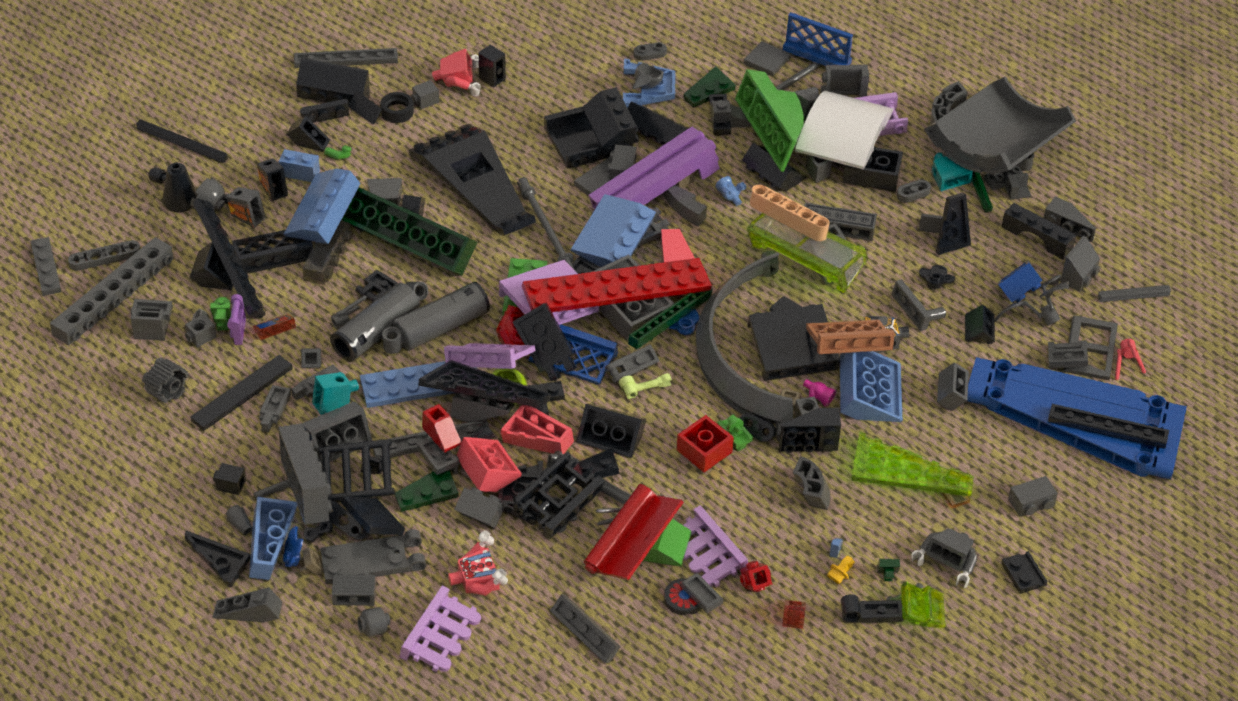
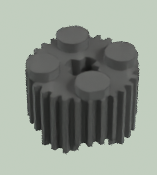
(165, 380)

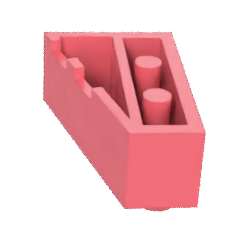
(536, 431)

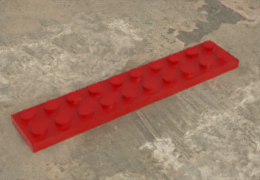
(617, 285)

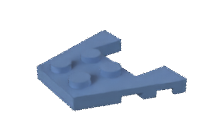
(662, 92)

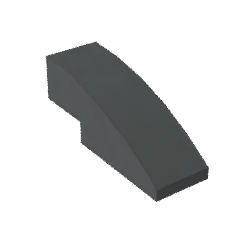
(685, 205)

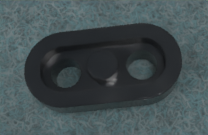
(758, 427)

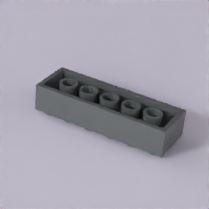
(304, 474)

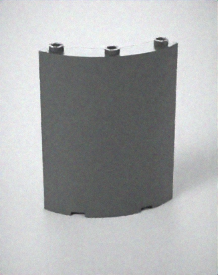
(996, 129)

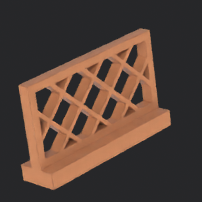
(851, 336)

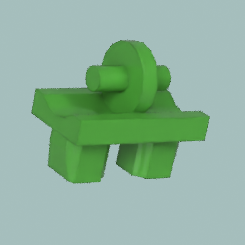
(221, 312)
(737, 430)

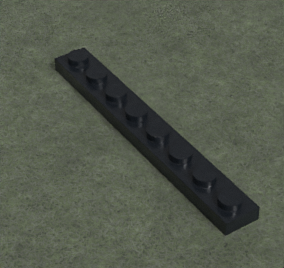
(228, 257)

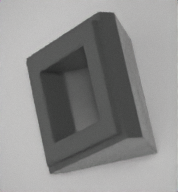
(311, 357)

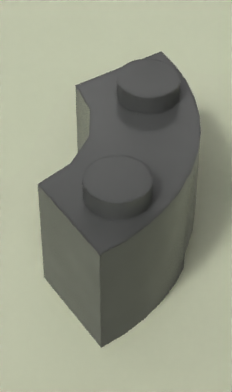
(815, 486)

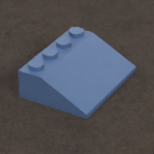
(323, 206)
(613, 230)
(870, 387)

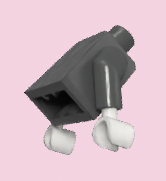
(951, 549)

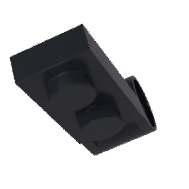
(870, 611)

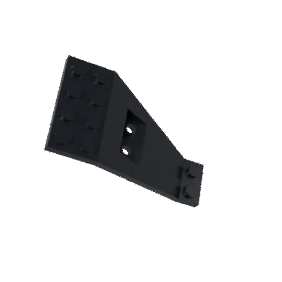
(476, 174)

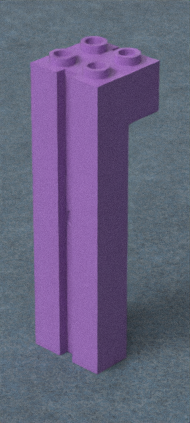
(663, 169)

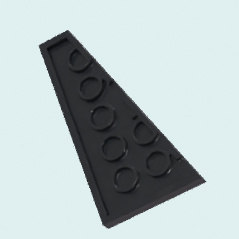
(478, 383)

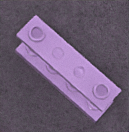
(893, 126)

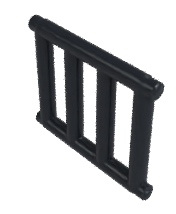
(365, 447)

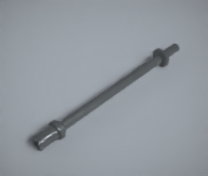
(528, 192)

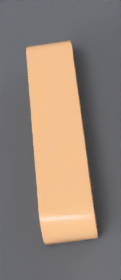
(789, 212)

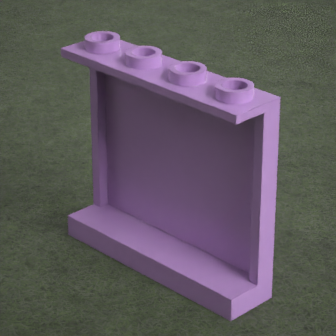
(513, 289)

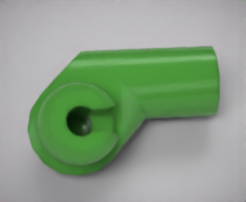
(344, 153)

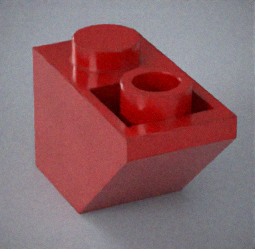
(440, 428)

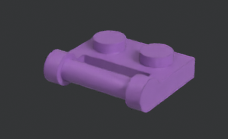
(237, 320)

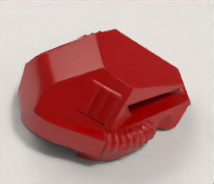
(506, 330)

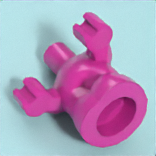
(820, 392)

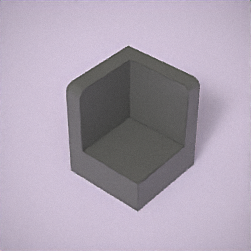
(1017, 186)

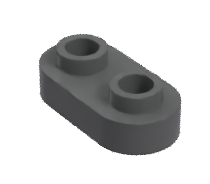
(650, 51)
(911, 191)

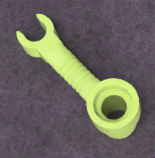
(630, 388)

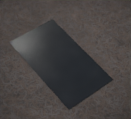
(365, 107)

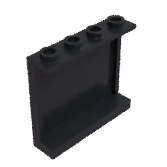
(575, 138)
(787, 346)

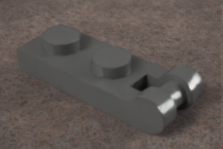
(632, 363)

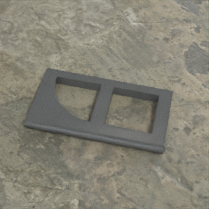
(1089, 370)

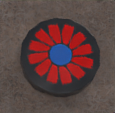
(678, 600)

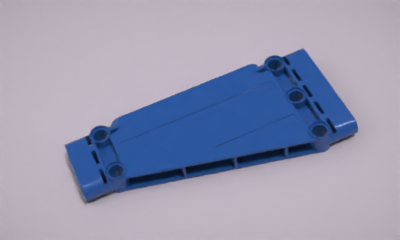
(1026, 397)

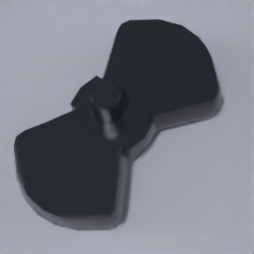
(312, 534)

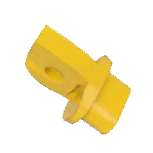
(838, 573)

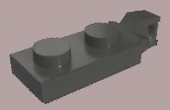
(306, 387)
(273, 406)

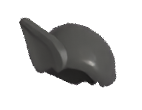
(647, 76)

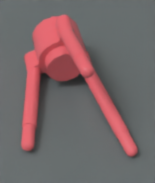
(1128, 350)

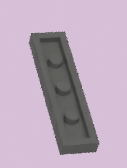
(45, 266)
(585, 628)

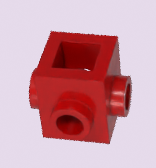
(759, 580)

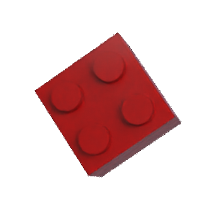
(704, 443)

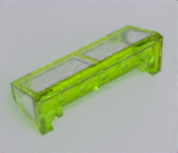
(832, 258)

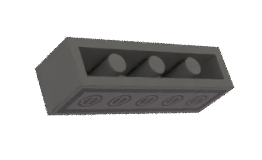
(850, 222)

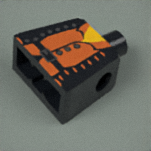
(269, 173)

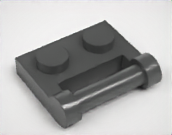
(1068, 354)

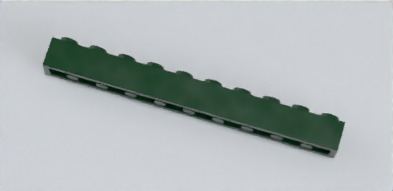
(667, 318)

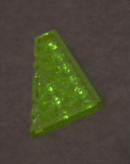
(902, 468)

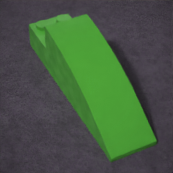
(772, 113)

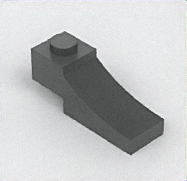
(724, 111)

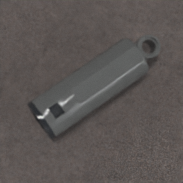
(436, 318)
(367, 326)

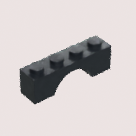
(1056, 239)

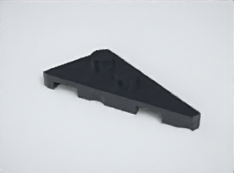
(223, 559)

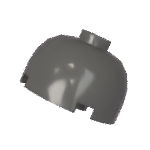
(211, 191)

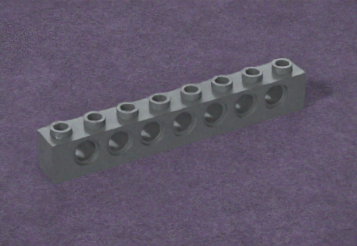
(111, 291)

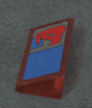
(275, 326)

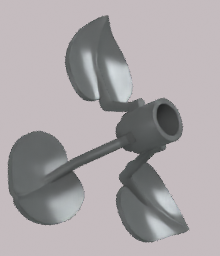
(1047, 312)

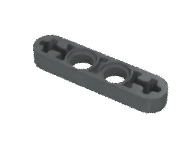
(103, 253)

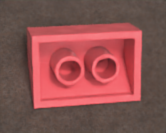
(487, 464)

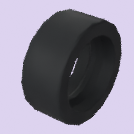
(397, 116)

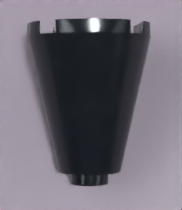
(178, 188)

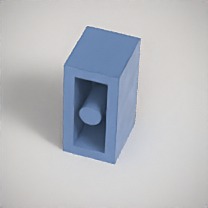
(299, 165)

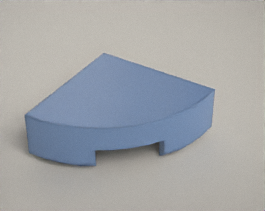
(835, 547)

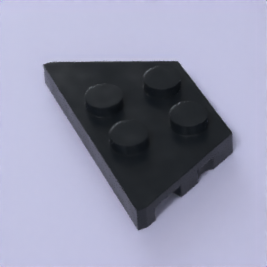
(509, 492)

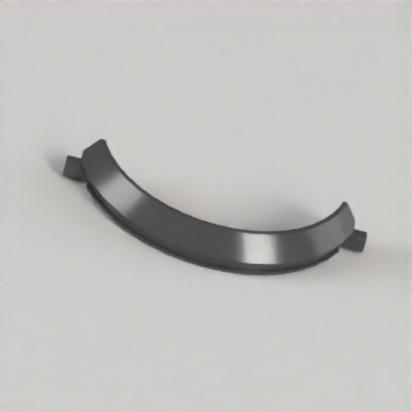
(724, 381)

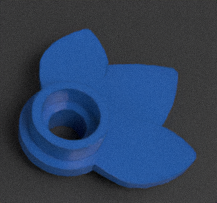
(687, 323)
(292, 548)

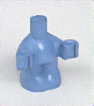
(729, 191)

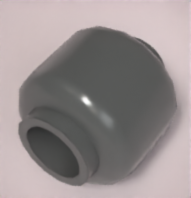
(373, 621)

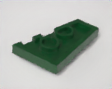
(712, 83)
(427, 491)

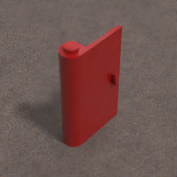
(632, 533)

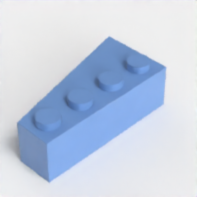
(270, 528)

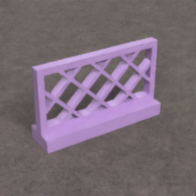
(487, 354)

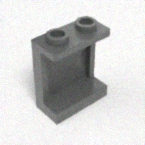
(846, 79)

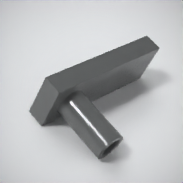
(914, 308)

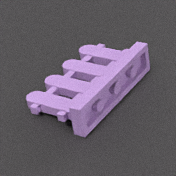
(724, 547)
(431, 636)

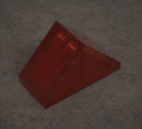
(794, 614)

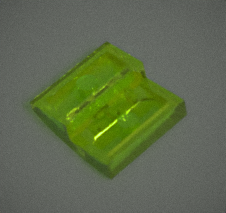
(923, 606)

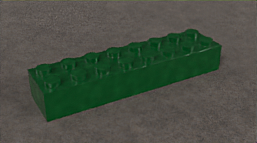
(410, 231)

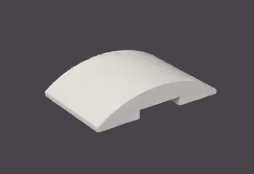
(842, 129)

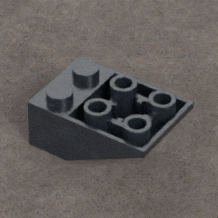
(812, 432)

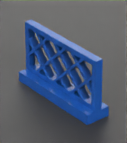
(815, 51)
(592, 343)

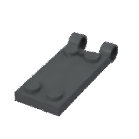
(373, 556)

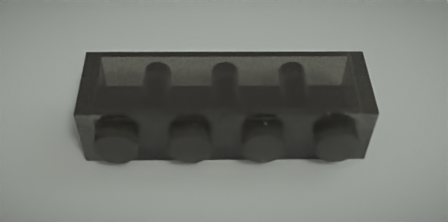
(324, 256)

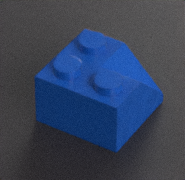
(1020, 281)

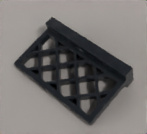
(271, 257)

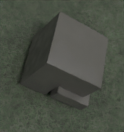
(150, 319)

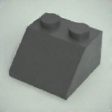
(1081, 265)

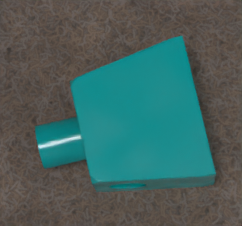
(948, 173)
(332, 391)

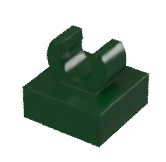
(888, 567)

